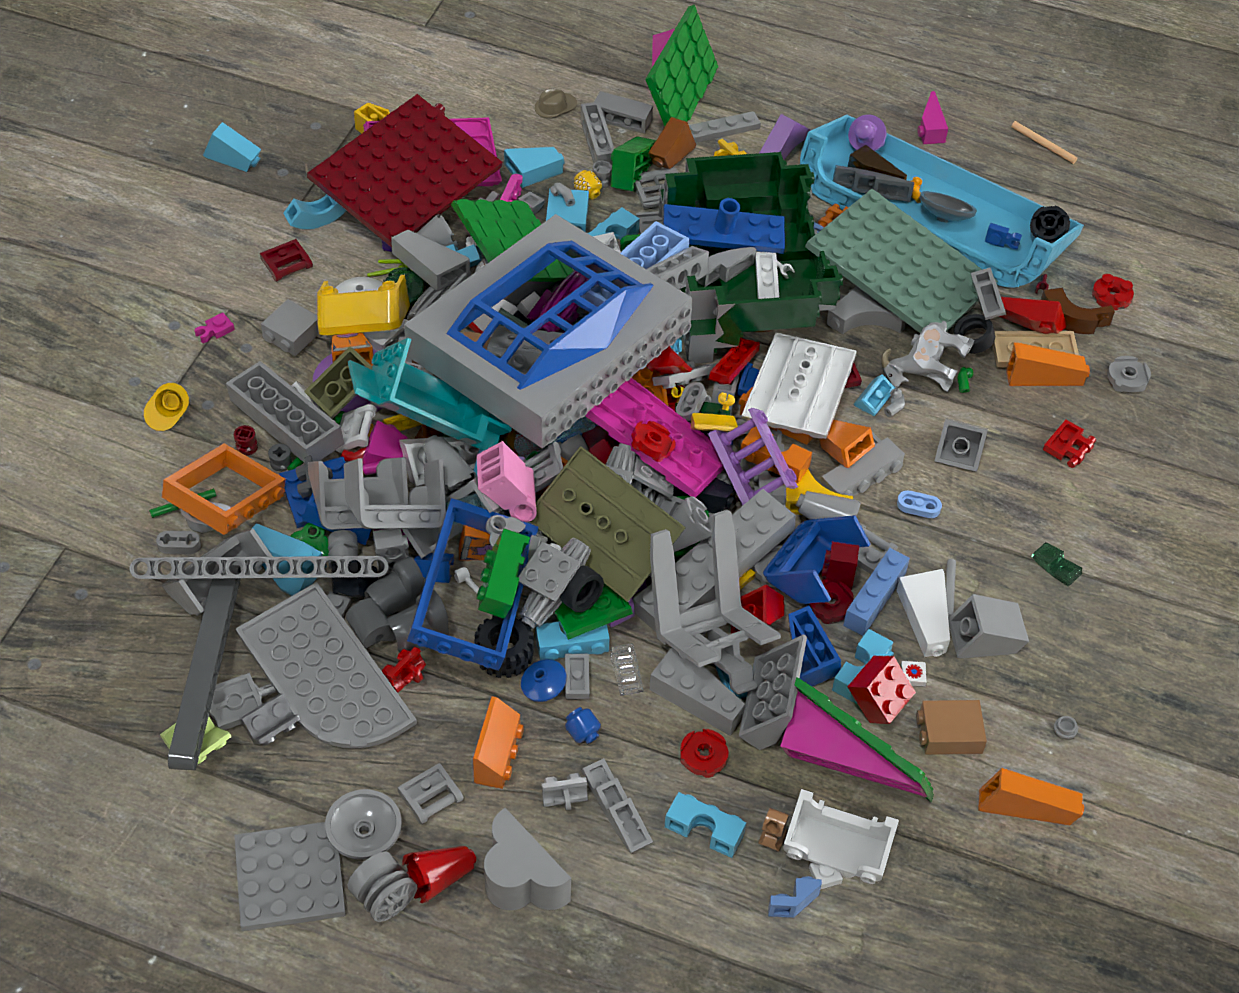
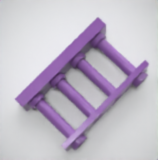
(731, 459)

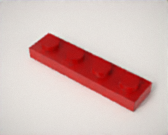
(734, 361)

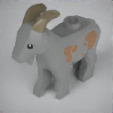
(925, 356)

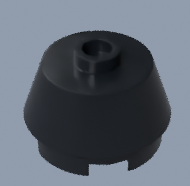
(1049, 223)

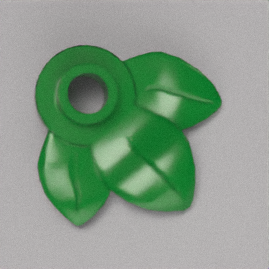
(316, 541)

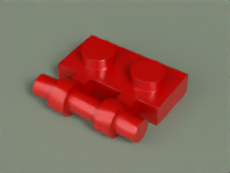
(1064, 439)

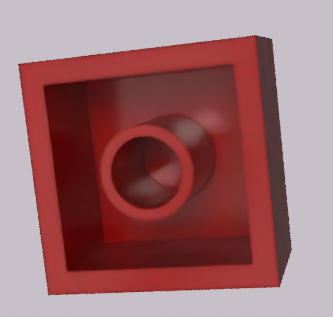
(881, 689)

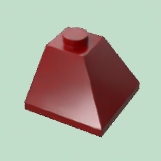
(764, 604)

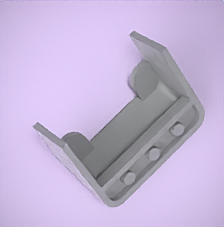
(425, 505)
(425, 539)
(193, 593)

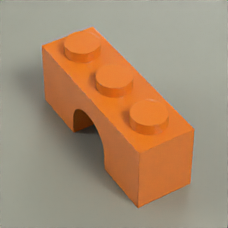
(796, 457)

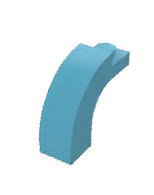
(313, 214)

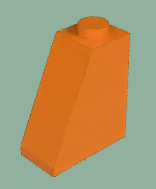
(847, 442)

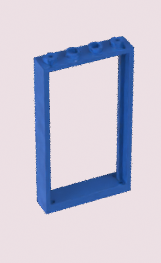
(444, 644)

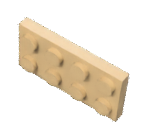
(1004, 341)

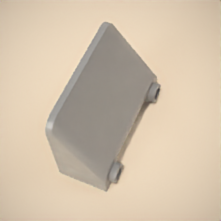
(329, 494)

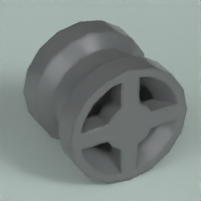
(283, 461)

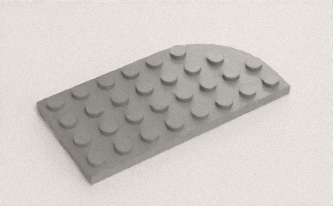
(325, 672)

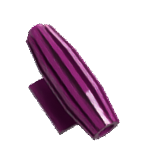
(550, 299)

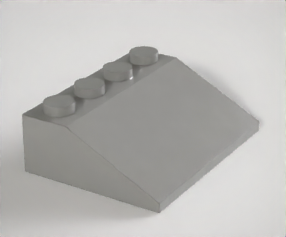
(772, 702)

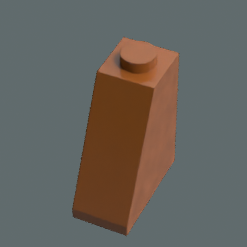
(672, 144)

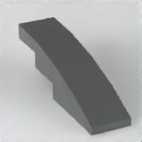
(864, 180)

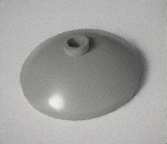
(359, 812)

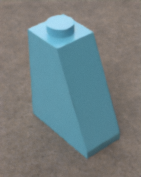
(232, 149)
(534, 163)

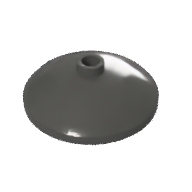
(946, 206)

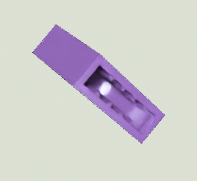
(785, 136)

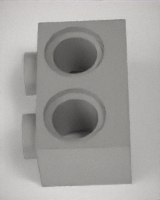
(391, 546)

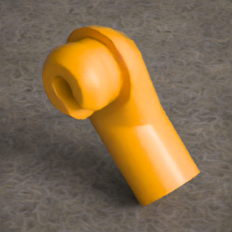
(916, 193)

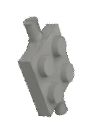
(236, 699)

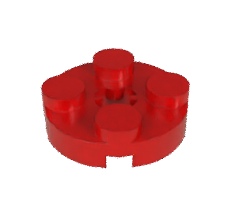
(1109, 283)
(643, 441)
(699, 764)

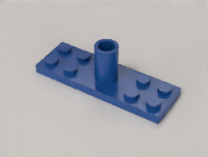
(727, 227)

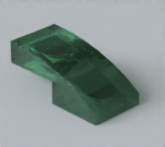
(1054, 563)

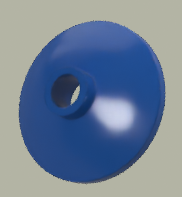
(546, 687)

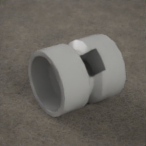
(342, 544)

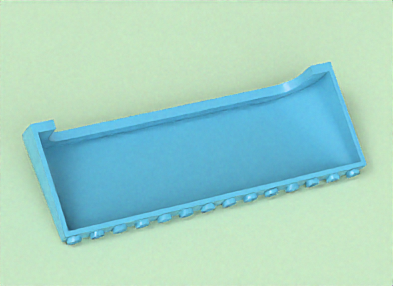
(994, 204)

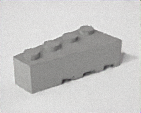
(697, 692)

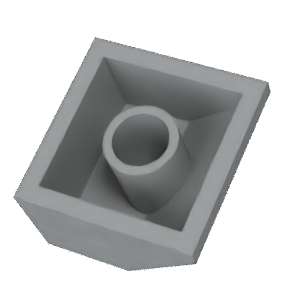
(961, 444)

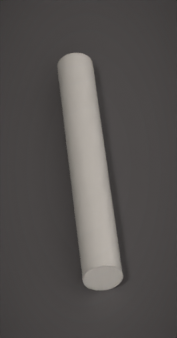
(950, 585)

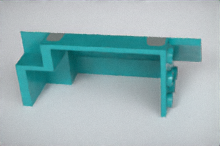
(424, 398)

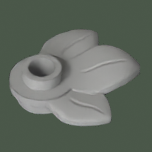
(501, 522)

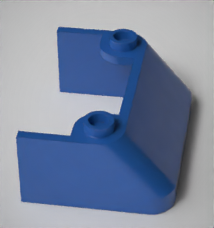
(802, 556)

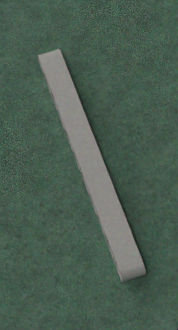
(272, 563)

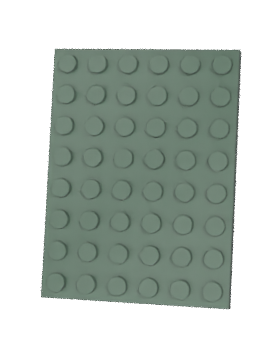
(898, 262)

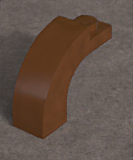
(1077, 318)

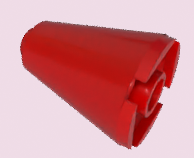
(438, 869)

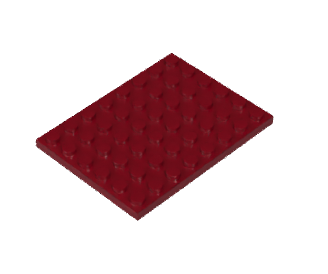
(404, 169)

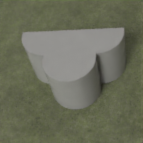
(521, 869)

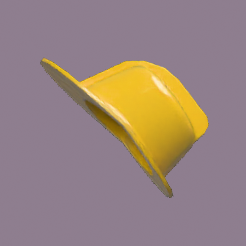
(166, 406)

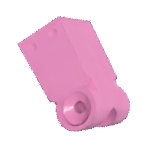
(507, 481)

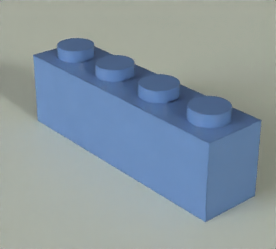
(876, 592)

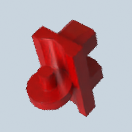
(406, 670)

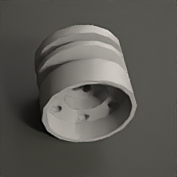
(382, 886)

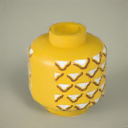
(589, 182)

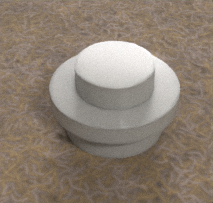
(1066, 727)

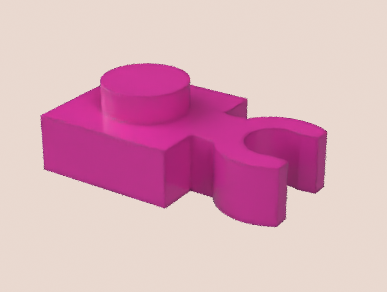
(215, 326)

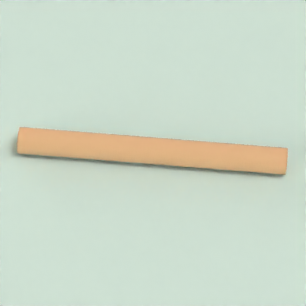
(1044, 142)

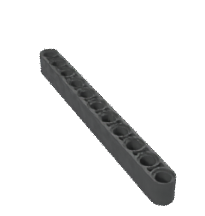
(203, 673)

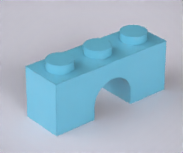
(619, 222)
(554, 644)
(870, 645)
(688, 813)

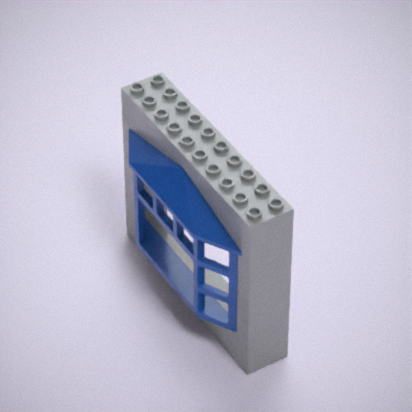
(578, 365)

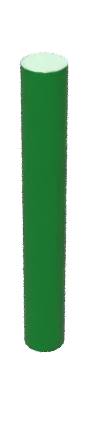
(167, 508)

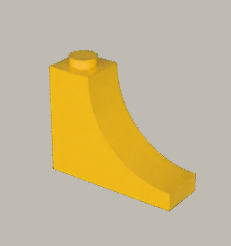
(807, 483)

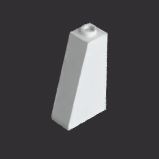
(926, 608)

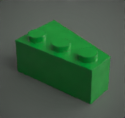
(630, 161)
(501, 573)

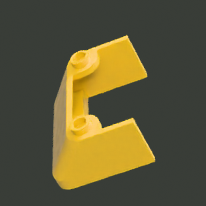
(362, 310)

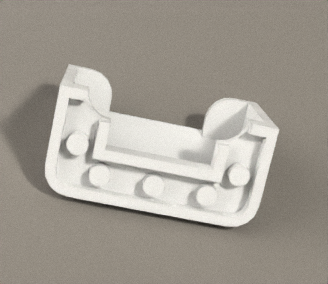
(839, 839)

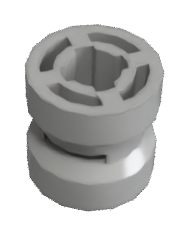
(603, 171)

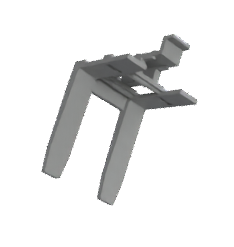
(687, 628)

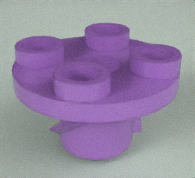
(867, 131)

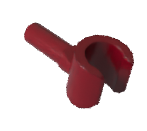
(1042, 285)

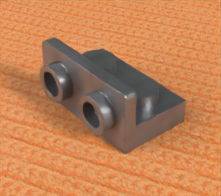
(269, 720)

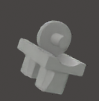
(564, 791)

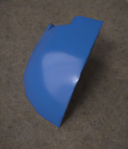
(444, 570)

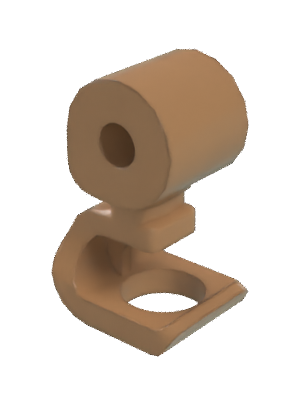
(774, 827)

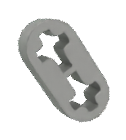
(178, 542)

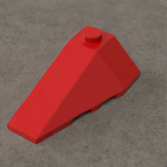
(1035, 314)

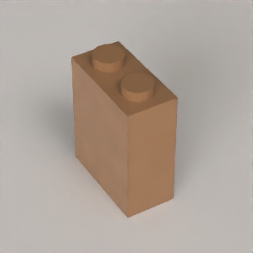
(951, 727)

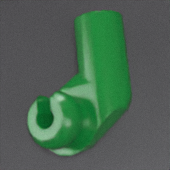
(962, 378)

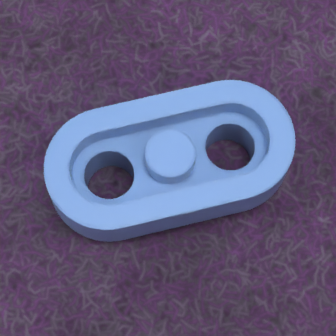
(920, 504)

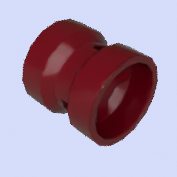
(245, 440)

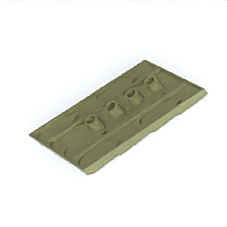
(614, 528)

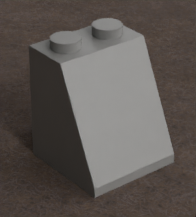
(987, 628)

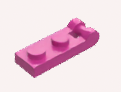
(512, 189)

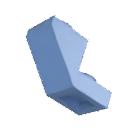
(804, 892)

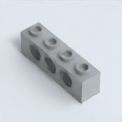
(596, 132)
(683, 264)

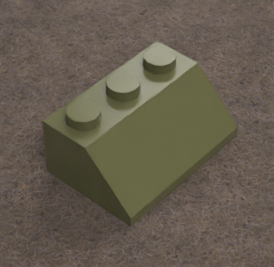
(334, 386)

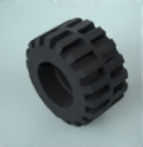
(517, 656)

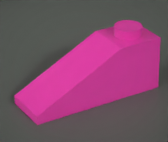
(933, 124)

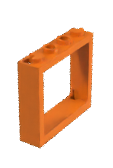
(177, 488)

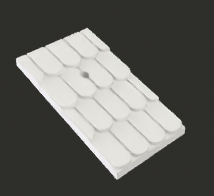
(801, 384)

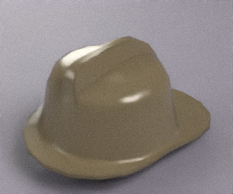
(554, 102)

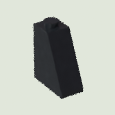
(716, 496)

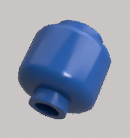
(582, 725)

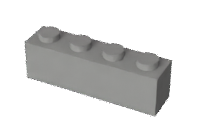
(869, 469)

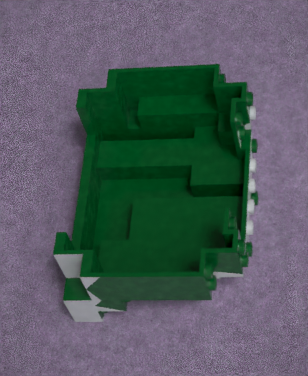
(727, 309)

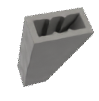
(430, 260)

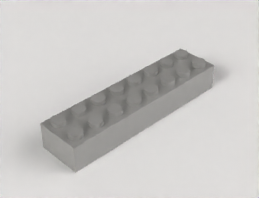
(758, 529)

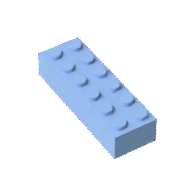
(646, 250)

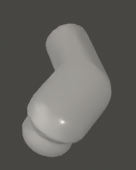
(897, 402)

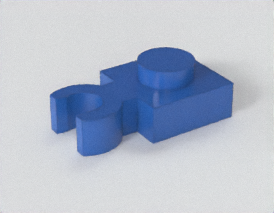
(999, 236)

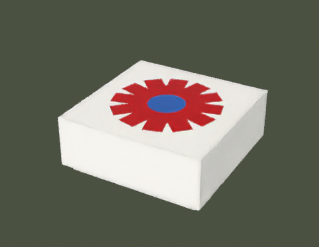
(915, 672)

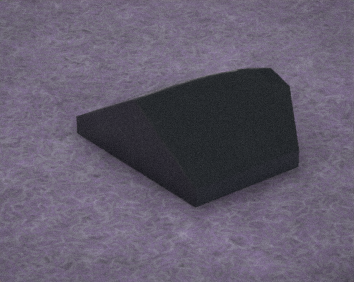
(353, 585)

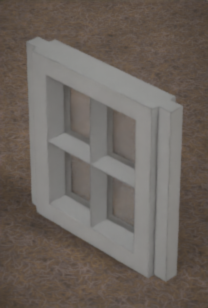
(649, 186)

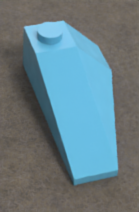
(286, 546)

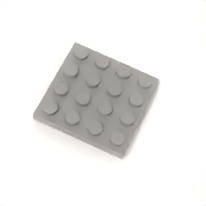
(288, 877)

